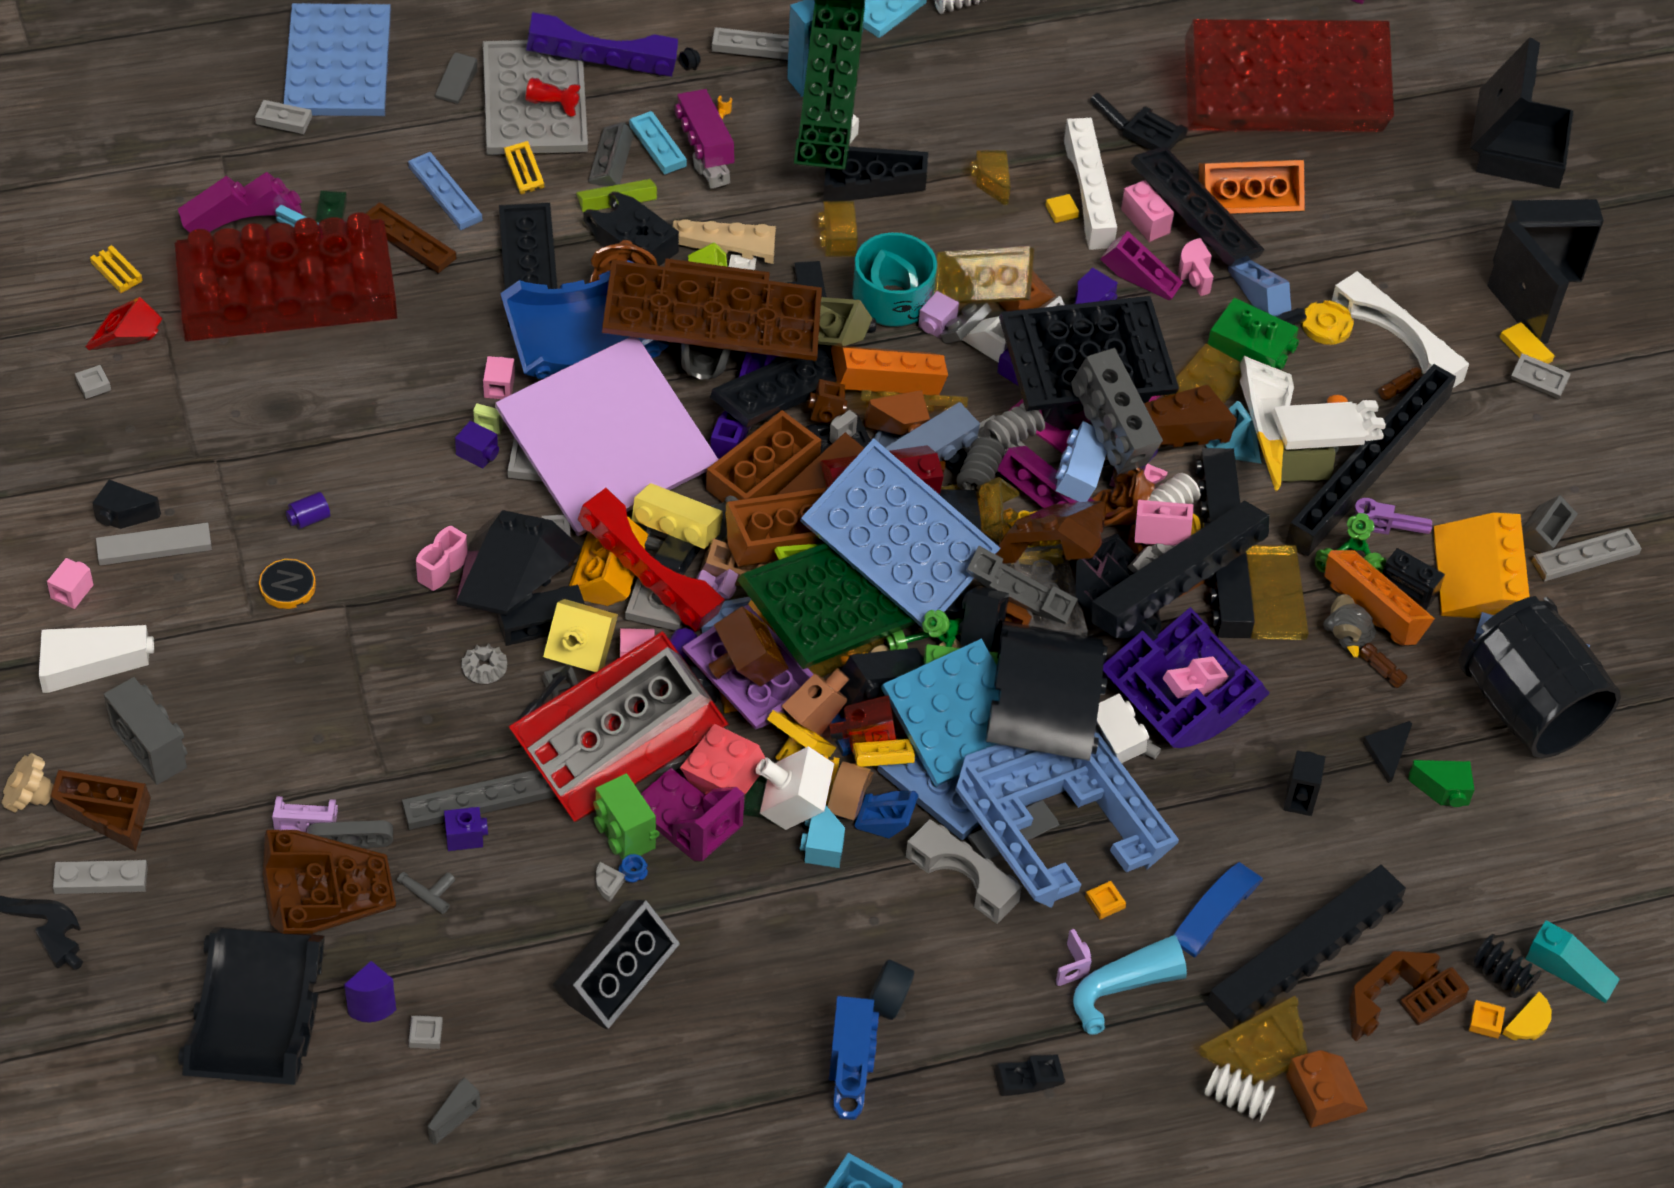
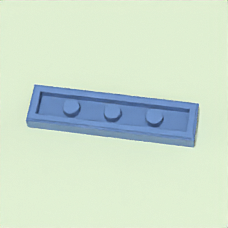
(445, 191)

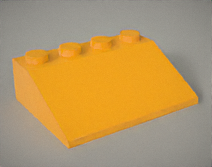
(1481, 564)

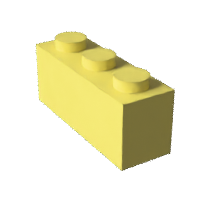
(677, 515)

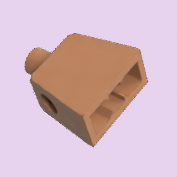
(818, 701)

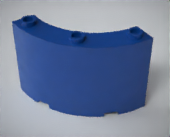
(561, 324)

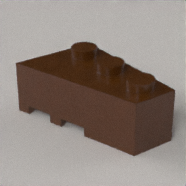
(103, 804)

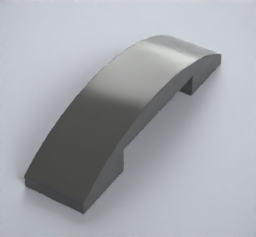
(1022, 590)

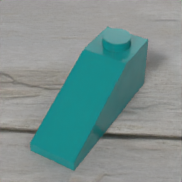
(1571, 961)

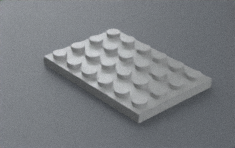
(513, 119)

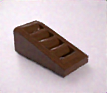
(1450, 985)

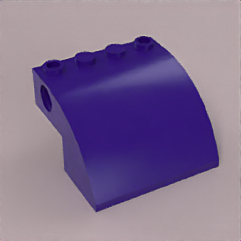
(1195, 718)

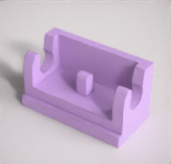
(301, 816)

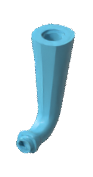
(1147, 966)

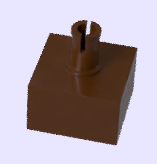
(748, 648)

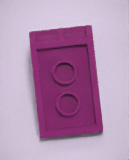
(690, 818)

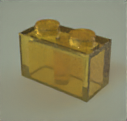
(839, 228)

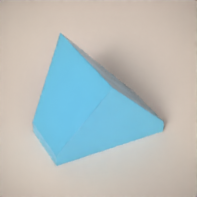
(1243, 437)

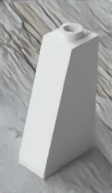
(92, 653)

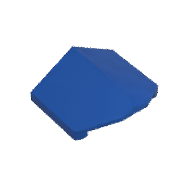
(886, 812)

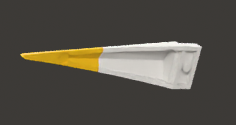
(1263, 390)

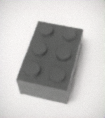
(146, 730)

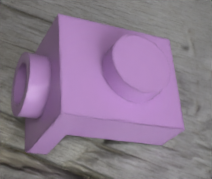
(723, 584)

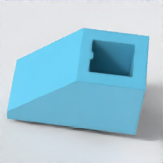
(824, 840)

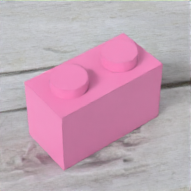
(1147, 210)
(1163, 522)

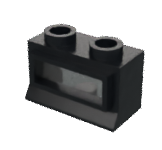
(1414, 577)

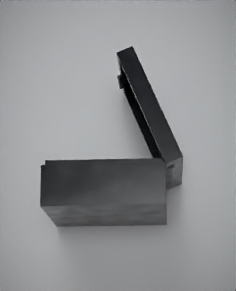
(1516, 135)
(1545, 249)

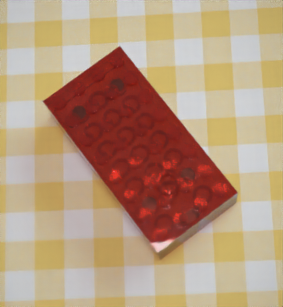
(1288, 75)

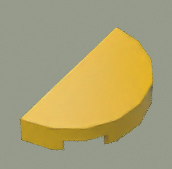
(1531, 1021)

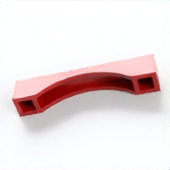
(688, 597)

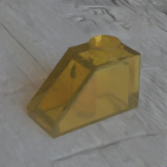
(992, 174)

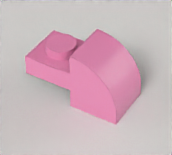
(1195, 266)
(1201, 674)

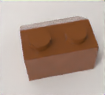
(1324, 1088)

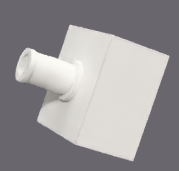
(795, 787)

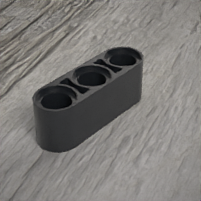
(676, 554)

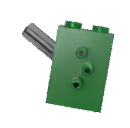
(1256, 334)

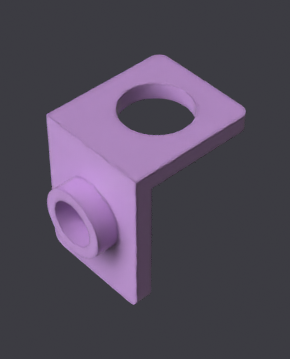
(1082, 957)

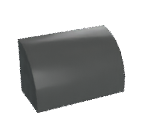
(1548, 524)

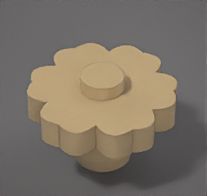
(27, 784)

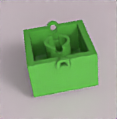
(625, 818)

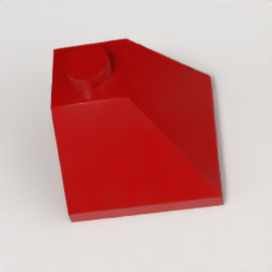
(126, 326)

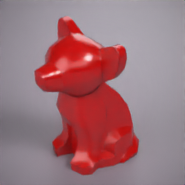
(544, 92)

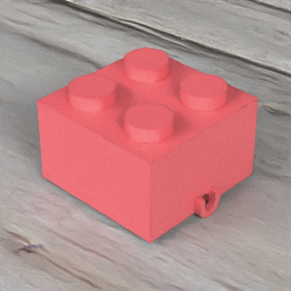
(723, 761)

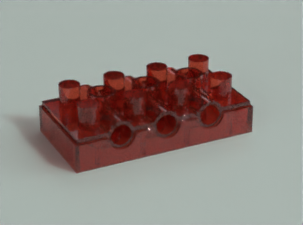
(284, 277)

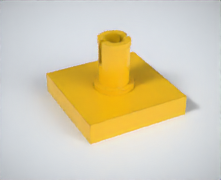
(798, 736)

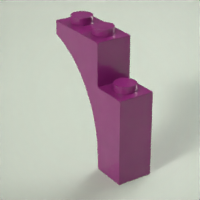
(231, 201)

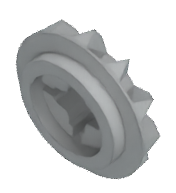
(485, 673)

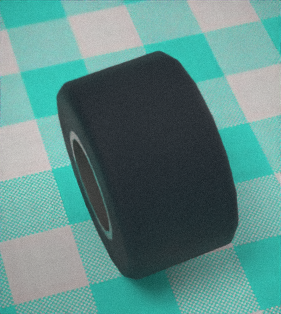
(891, 988)

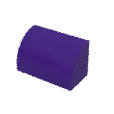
(370, 994)

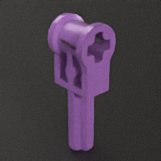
(1385, 518)

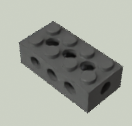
(1116, 411)

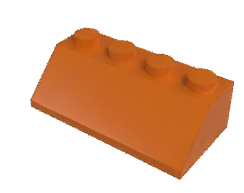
(1256, 185)
(889, 370)
(1378, 596)

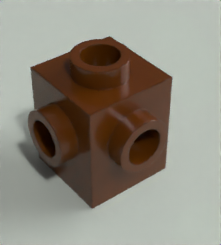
(827, 401)

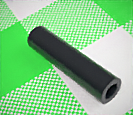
(1109, 111)

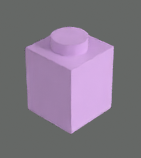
(937, 313)

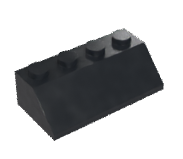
(617, 963)

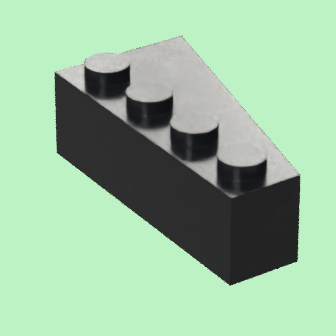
(876, 174)

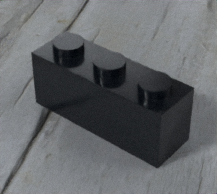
(535, 616)

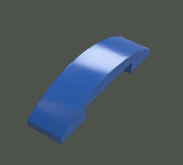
(1215, 907)

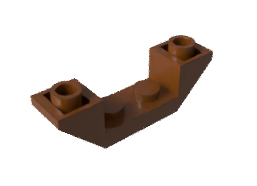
(1411, 966)

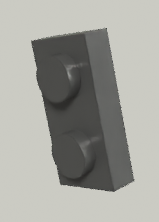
(960, 326)

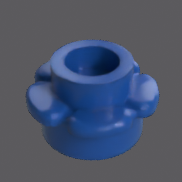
(633, 862)

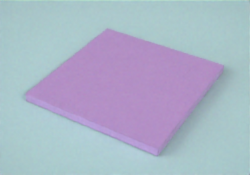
(606, 427)

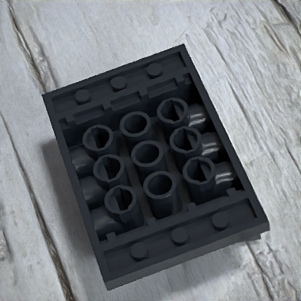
(1054, 341)

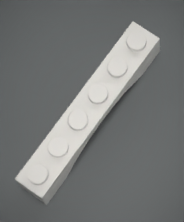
(1098, 212)
(1374, 306)

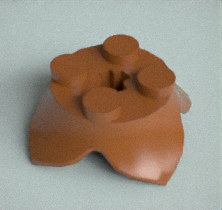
(621, 251)
(1123, 499)

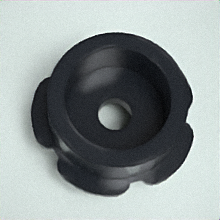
(689, 59)

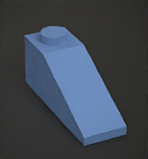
(1262, 287)

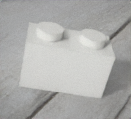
(1120, 729)

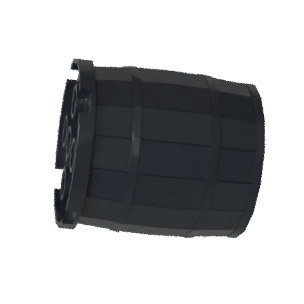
(1540, 677)

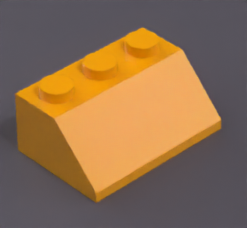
(600, 572)

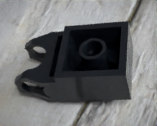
(633, 223)

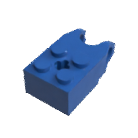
(852, 1051)

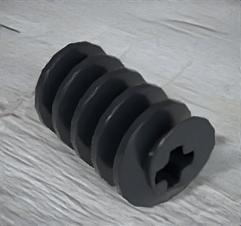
(1504, 967)

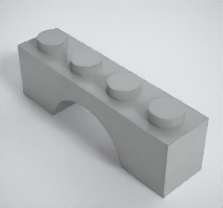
(936, 849)

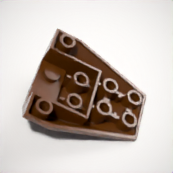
(322, 882)

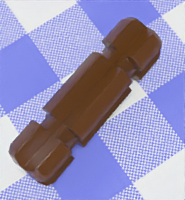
(1400, 383)
(1383, 665)

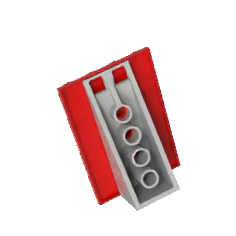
(599, 727)

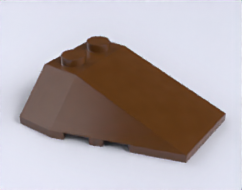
(1074, 524)

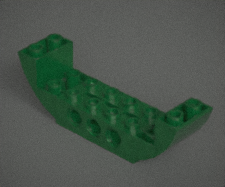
(830, 84)

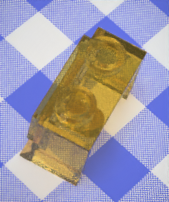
(993, 518)

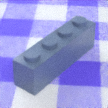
(943, 433)

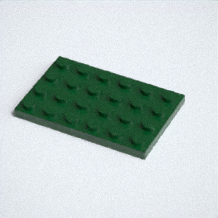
(821, 605)

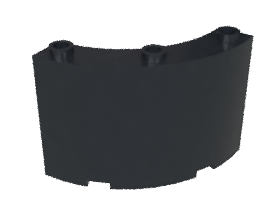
(1047, 690)
(254, 1006)

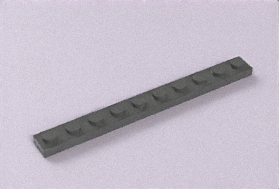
(488, 795)

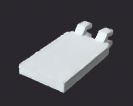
(1328, 424)

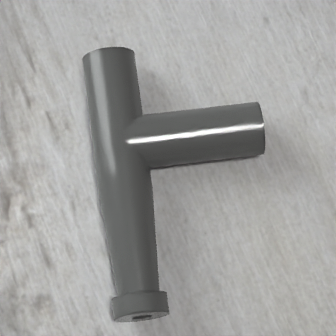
(430, 896)

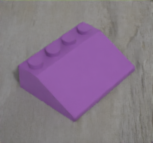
(747, 697)

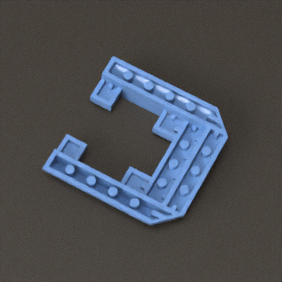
(1007, 778)

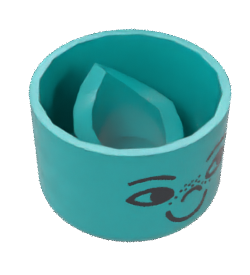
(896, 261)

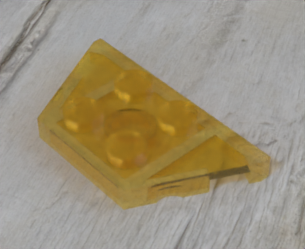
(1261, 1044)

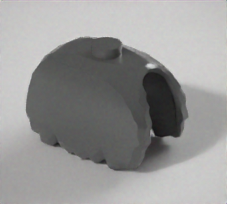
(703, 361)

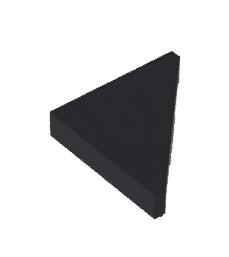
(1387, 747)

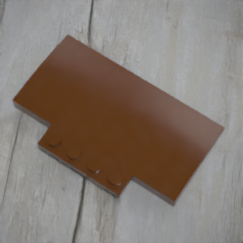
(713, 308)

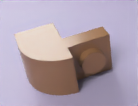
(849, 790)

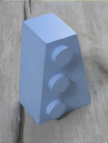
(1080, 464)

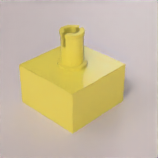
(580, 635)

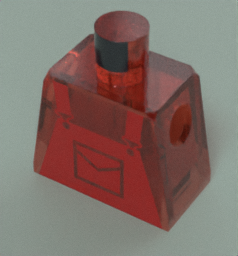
(865, 722)

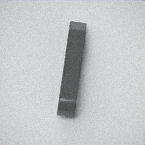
(356, 833)

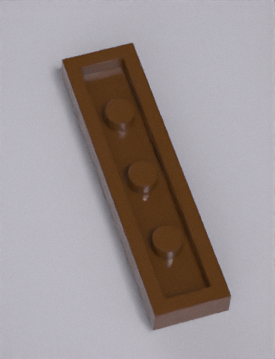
(413, 239)

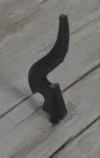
(52, 934)

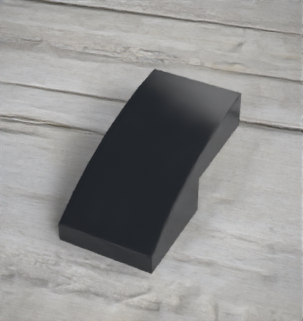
(1034, 1075)

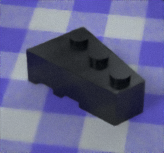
(871, 670)

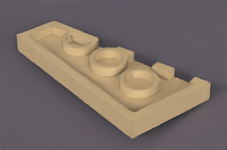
(735, 237)

